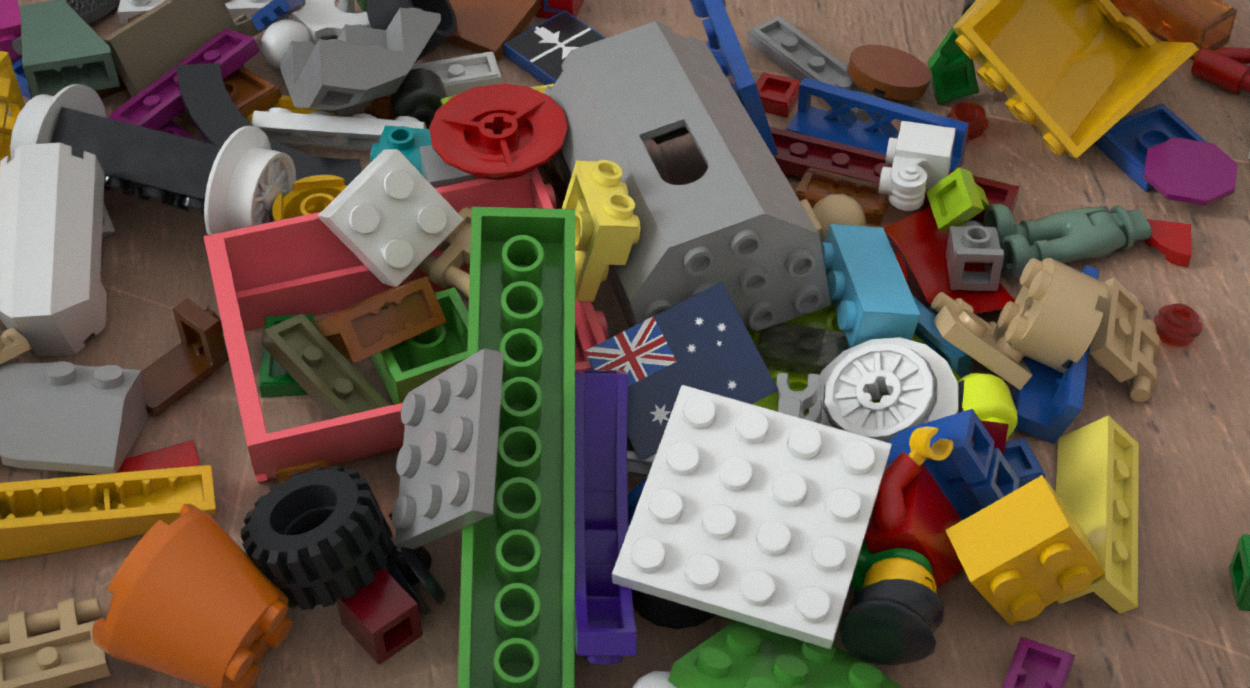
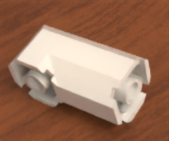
(51, 247)

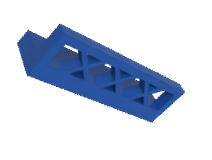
(844, 128)
(1050, 397)

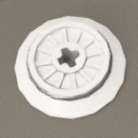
(911, 372)

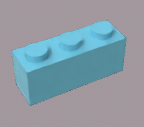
(867, 285)

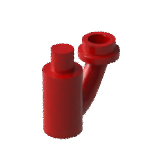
(1224, 68)

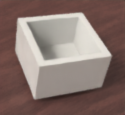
(390, 217)

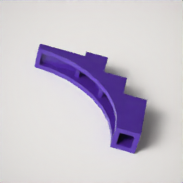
(602, 609)

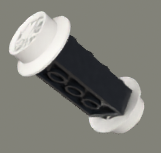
(226, 182)

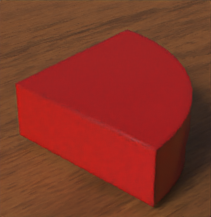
(1172, 240)

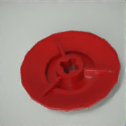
(498, 131)

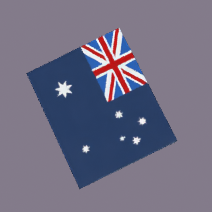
(689, 345)

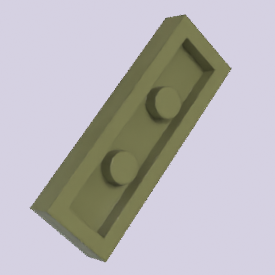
(320, 368)

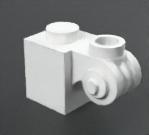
(918, 162)

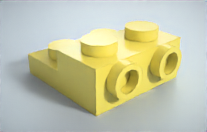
(602, 223)

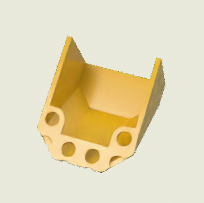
(1066, 64)

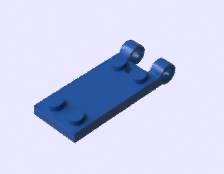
(731, 59)

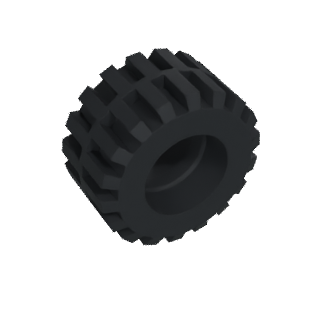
(318, 536)

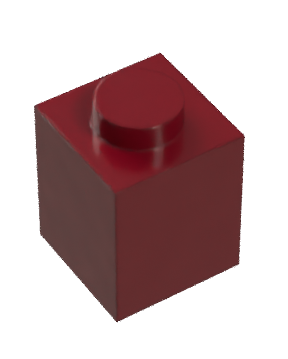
(381, 617)

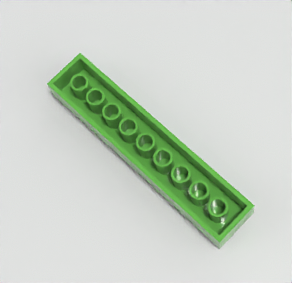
(522, 557)

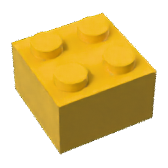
(1025, 552)

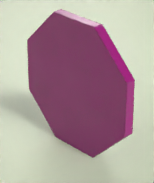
(1190, 171)

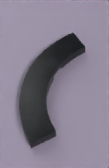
(218, 117)

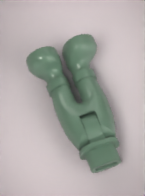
(1065, 235)

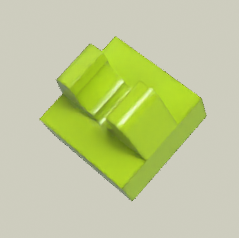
(956, 199)

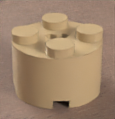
(1053, 313)

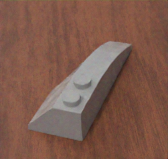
(69, 416)

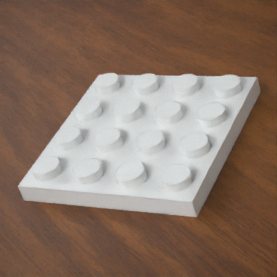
(753, 516)

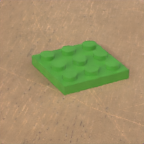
(764, 659)

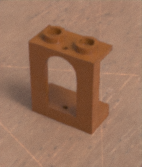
(369, 329)

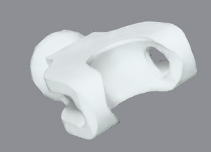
(313, 22)

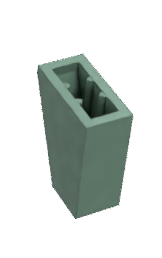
(63, 50)

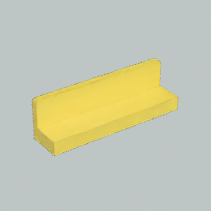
(1100, 488)

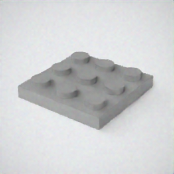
(449, 451)

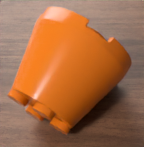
(193, 606)

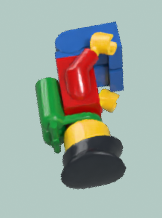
(927, 487)

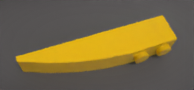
(77, 510)

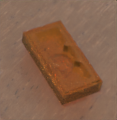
(819, 183)

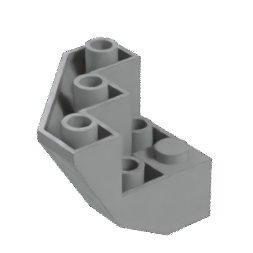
(357, 64)

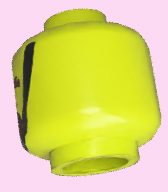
(988, 398)

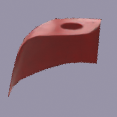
(922, 258)

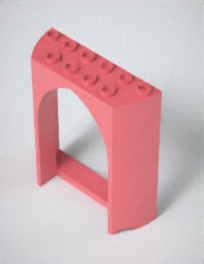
(308, 270)

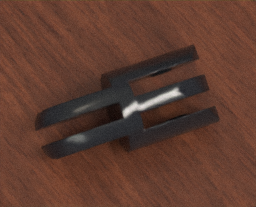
(410, 567)

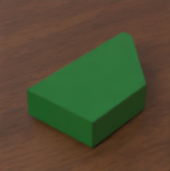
(951, 71)

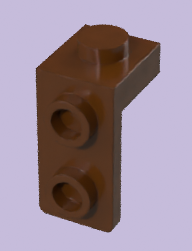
(188, 363)

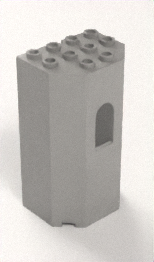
(728, 225)

